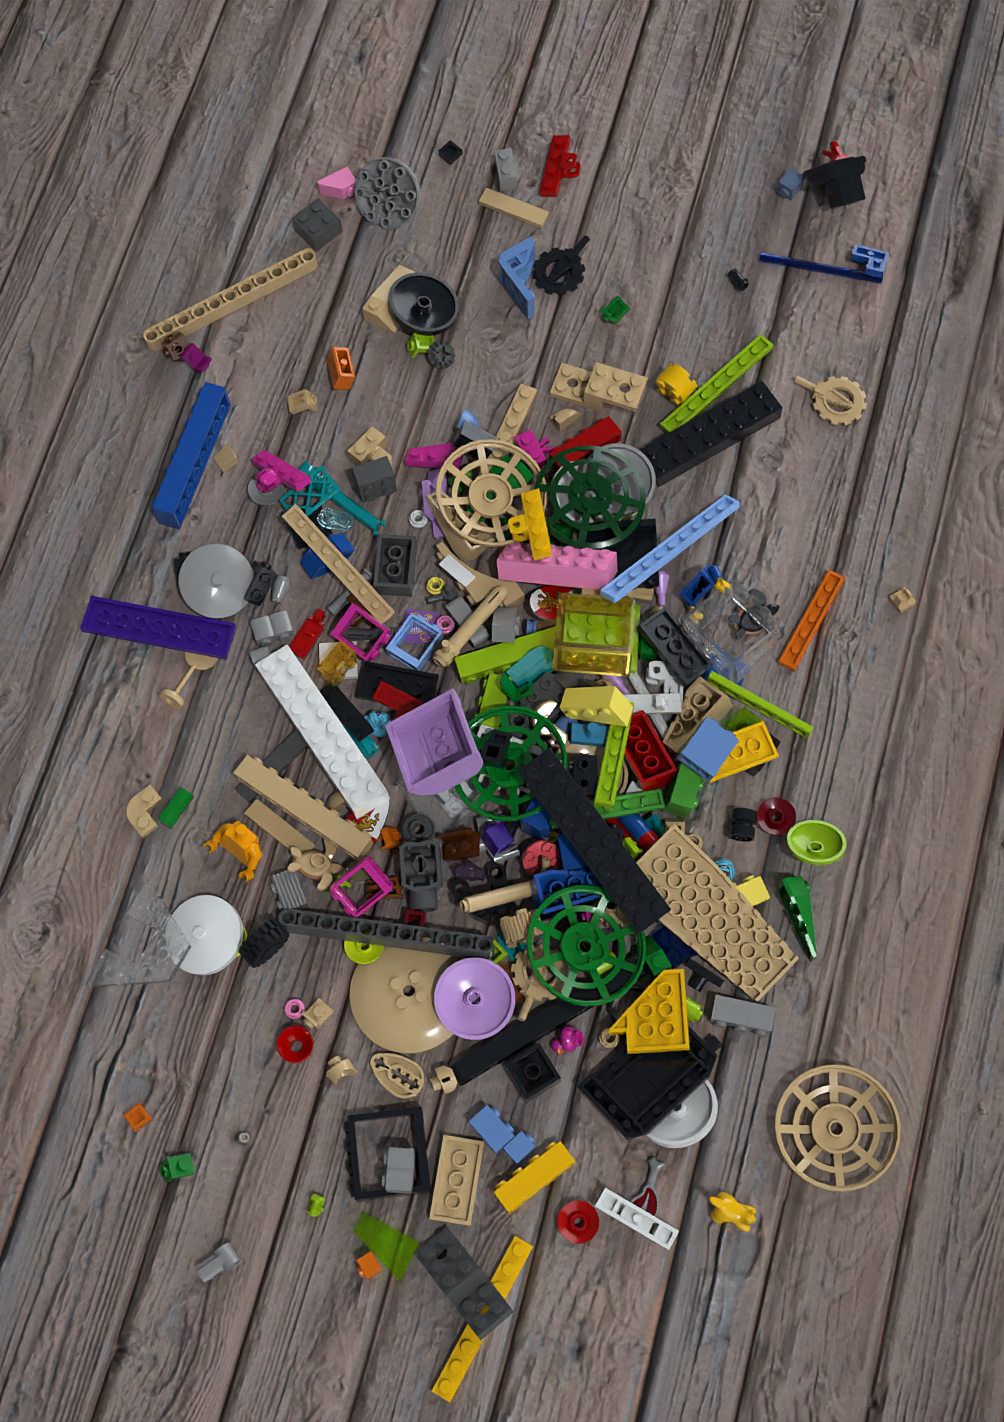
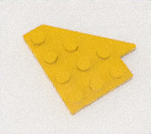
(657, 1016)

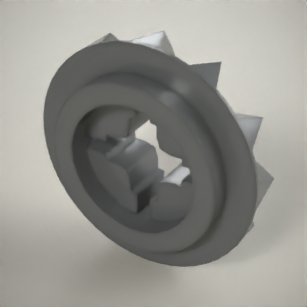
(436, 359)

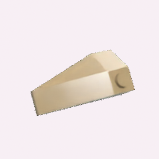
(376, 308)

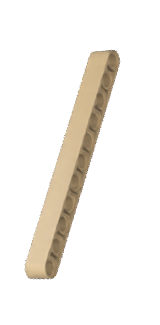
(237, 293)

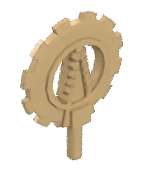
(826, 393)
(531, 986)

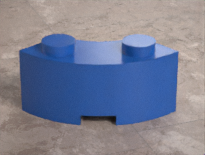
(315, 566)

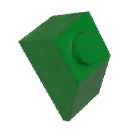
(655, 958)

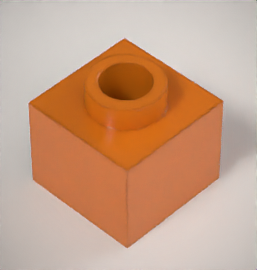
(368, 1266)

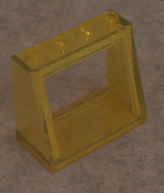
(591, 657)

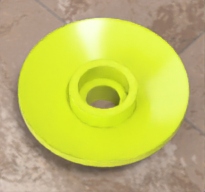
(357, 955)

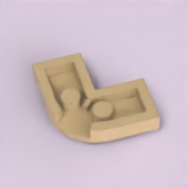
(138, 808)

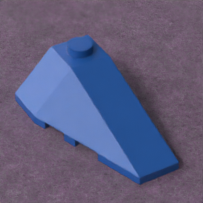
(551, 881)

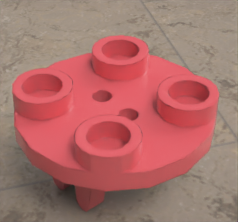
(545, 848)

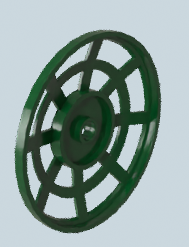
(591, 506)

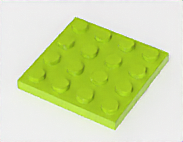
(601, 631)

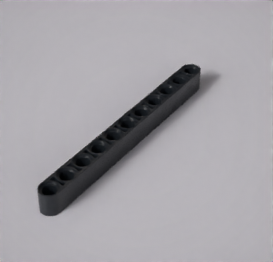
(534, 1029)

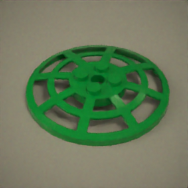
(518, 753)
(571, 952)

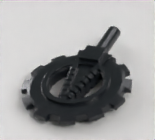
(566, 261)

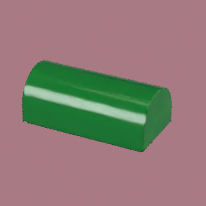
(175, 808)

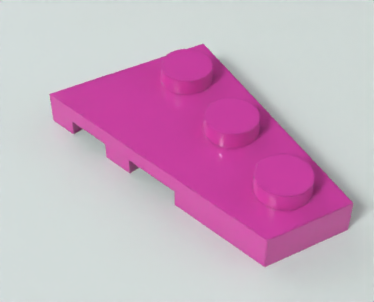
(432, 456)

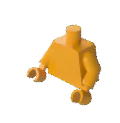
(240, 843)

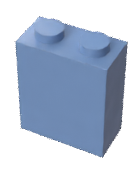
(708, 748)

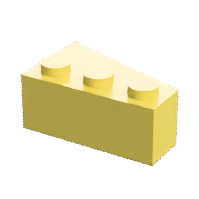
(597, 705)

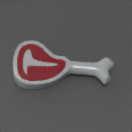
(649, 1199)

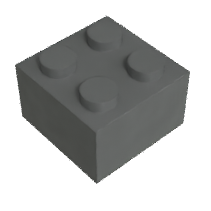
(317, 224)
(374, 479)

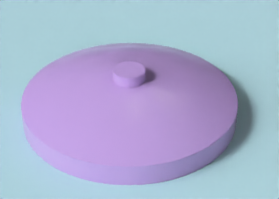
(474, 998)

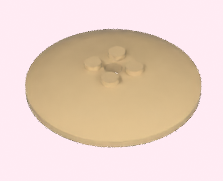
(389, 1016)

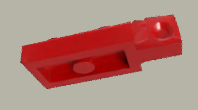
(308, 635)

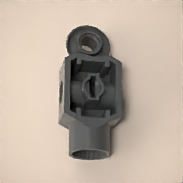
(546, 688)
(421, 864)

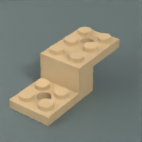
(598, 387)

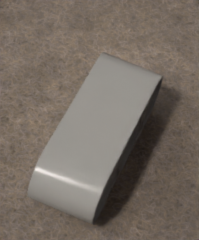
(459, 612)

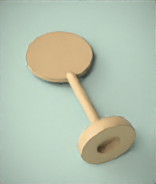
(195, 661)

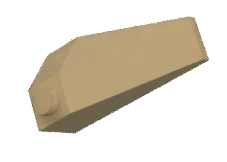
(462, 548)
(700, 702)

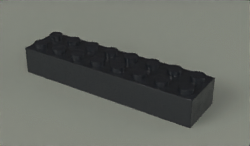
(712, 432)

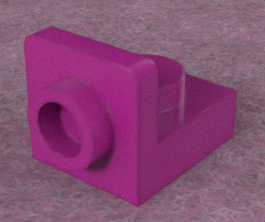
(195, 358)

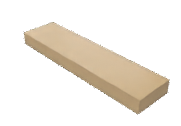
(513, 208)
(277, 827)

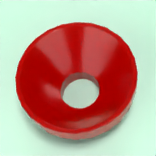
(292, 1034)

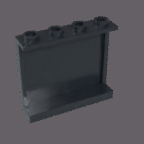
(631, 549)

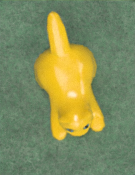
(729, 1210)

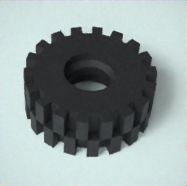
(264, 943)

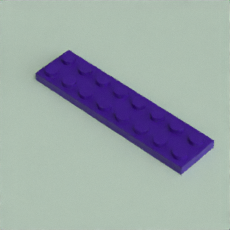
(158, 627)

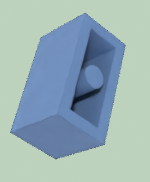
(492, 1129)

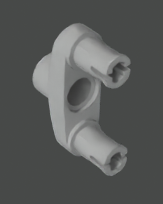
(508, 854)

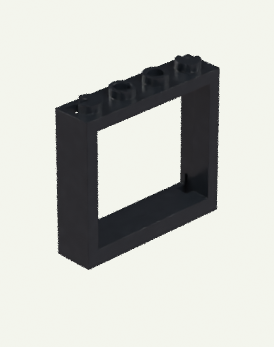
(352, 1150)

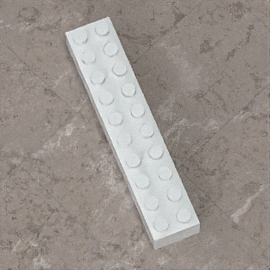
(322, 732)

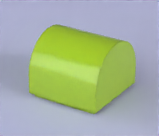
(499, 953)

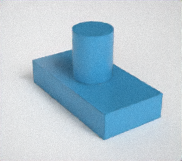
(589, 734)

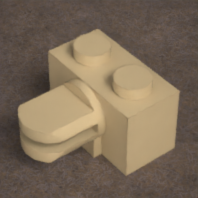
(369, 448)

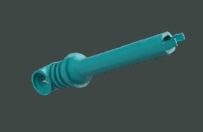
(344, 501)

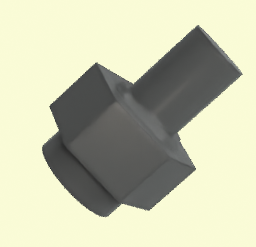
(448, 594)

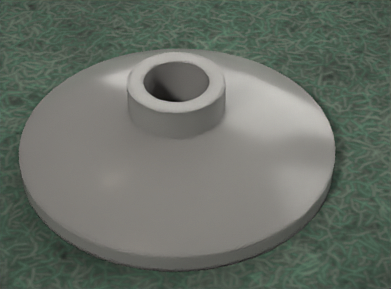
(262, 498)

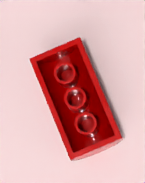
(648, 755)

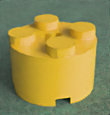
(675, 384)

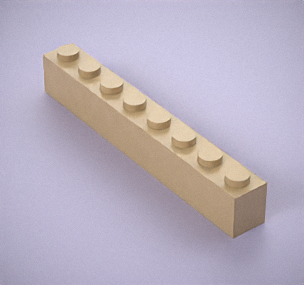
(303, 808)

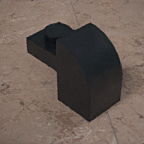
(496, 749)

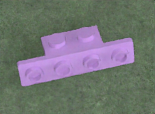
(429, 487)

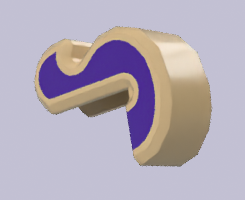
(545, 709)

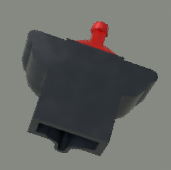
(839, 176)

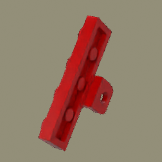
(557, 165)
(396, 699)

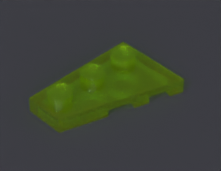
(388, 1244)

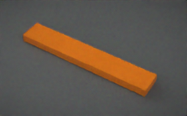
(811, 620)

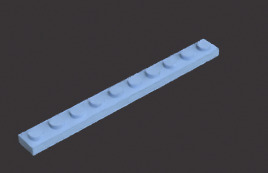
(669, 549)

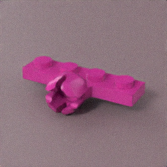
(277, 471)

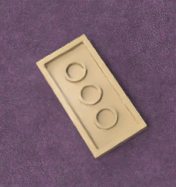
(457, 1180)

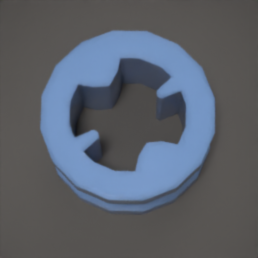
(531, 626)

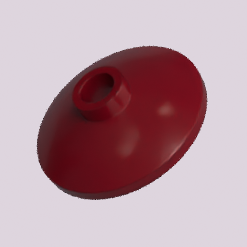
(776, 807)

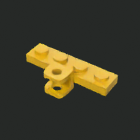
(532, 525)

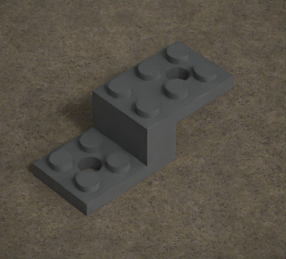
(464, 1283)

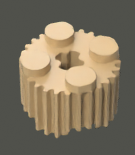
(516, 928)

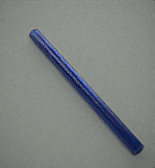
(818, 267)

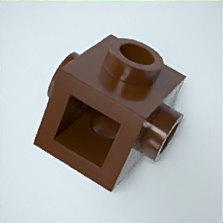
(174, 346)

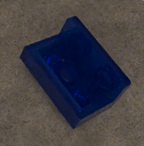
(673, 947)

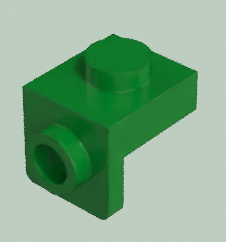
(615, 310)
(176, 1167)

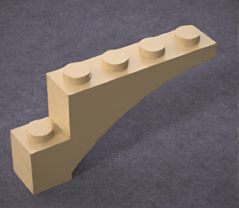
(483, 584)

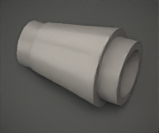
(280, 588)

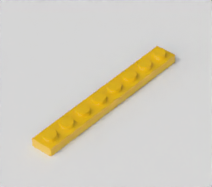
(469, 1342)

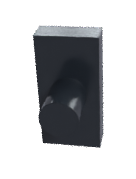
(703, 976)

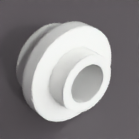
(418, 514)

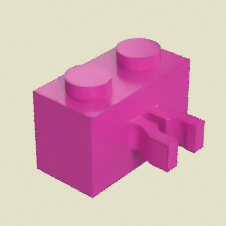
(536, 450)

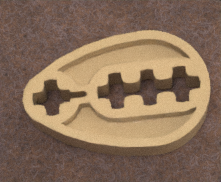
(392, 1085)

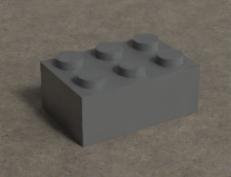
(395, 565)

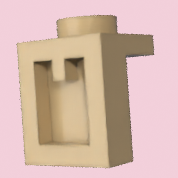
(301, 401)
(317, 1014)

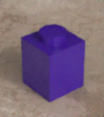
(497, 838)

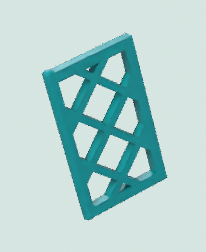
(324, 497)

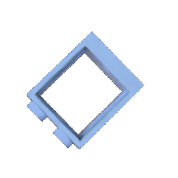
(403, 657)

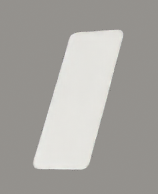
(457, 570)

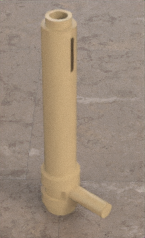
(452, 647)
(501, 895)

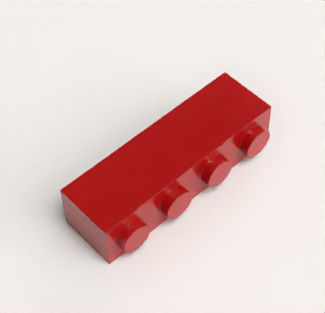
(601, 434)

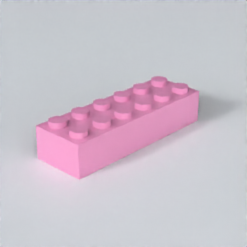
(566, 567)

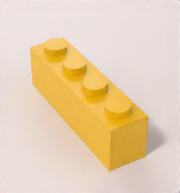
(534, 1177)

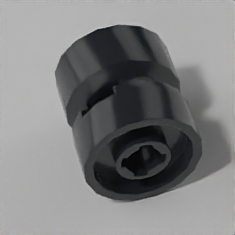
(742, 826)

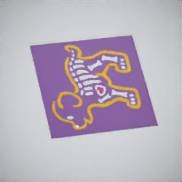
(417, 635)

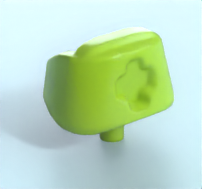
(315, 1205)

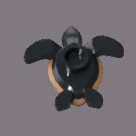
(747, 624)

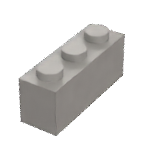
(742, 1015)

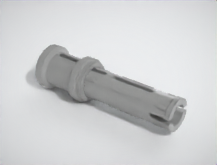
(342, 600)

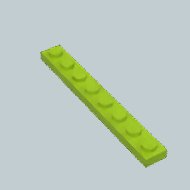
(718, 384)

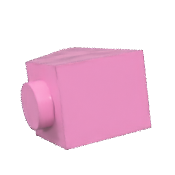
(338, 185)

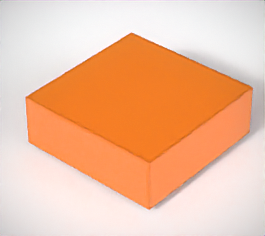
(137, 1117)

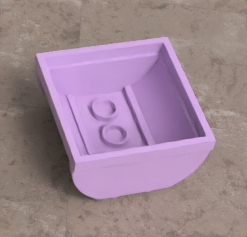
(435, 745)

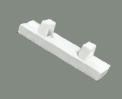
(656, 703)
(636, 1218)

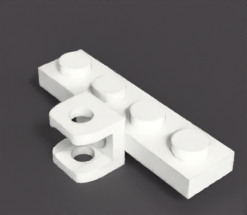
(660, 675)

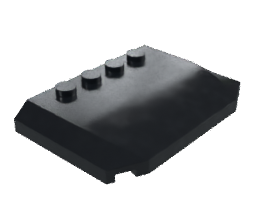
(645, 1088)

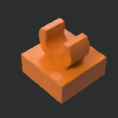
(391, 838)

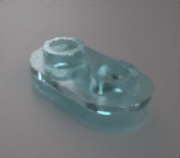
(338, 519)

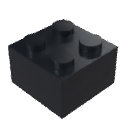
(532, 1073)

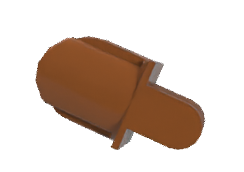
(373, 888)

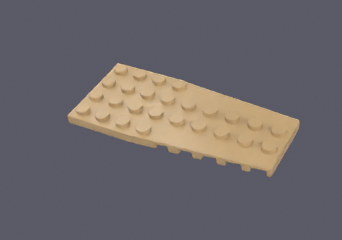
(714, 915)

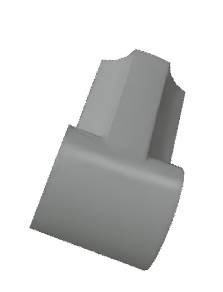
(222, 1260)

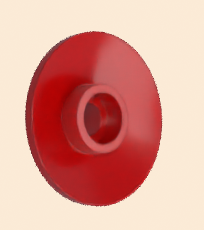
(578, 1210)

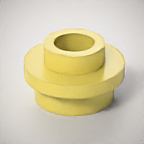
(435, 581)

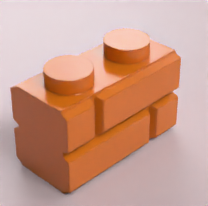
(340, 368)

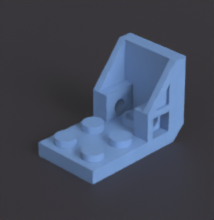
(514, 272)

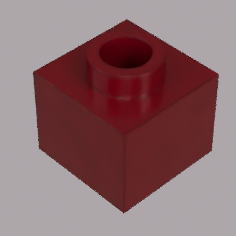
(411, 916)

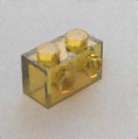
(337, 664)

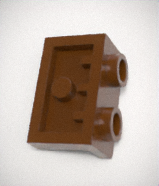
(460, 844)

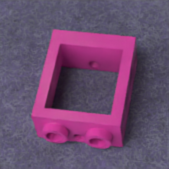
(346, 621)
(376, 874)

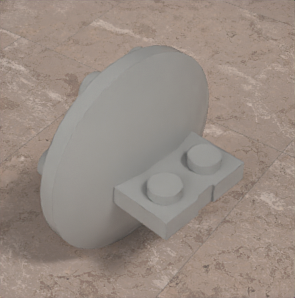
(387, 193)

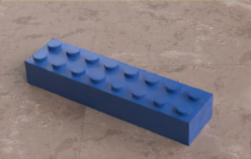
(191, 455)

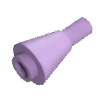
(661, 590)
(618, 682)

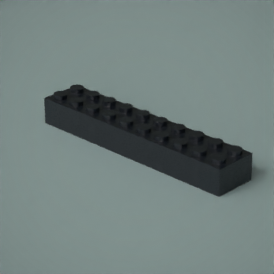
(594, 841)

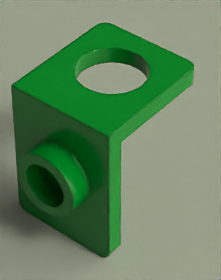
(513, 692)

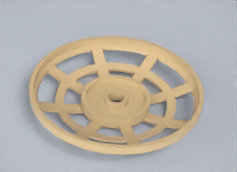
(486, 483)
(846, 1118)

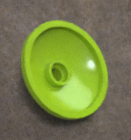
(816, 842)

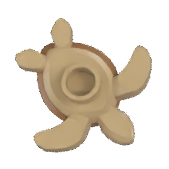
(316, 864)

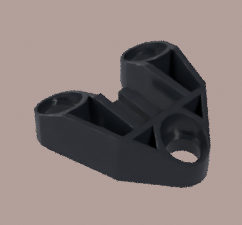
(483, 915)

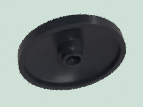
(423, 304)

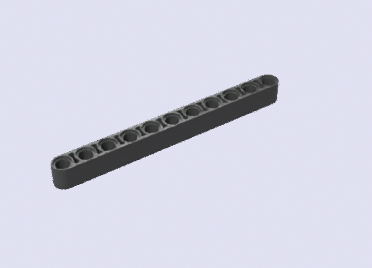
(394, 940)

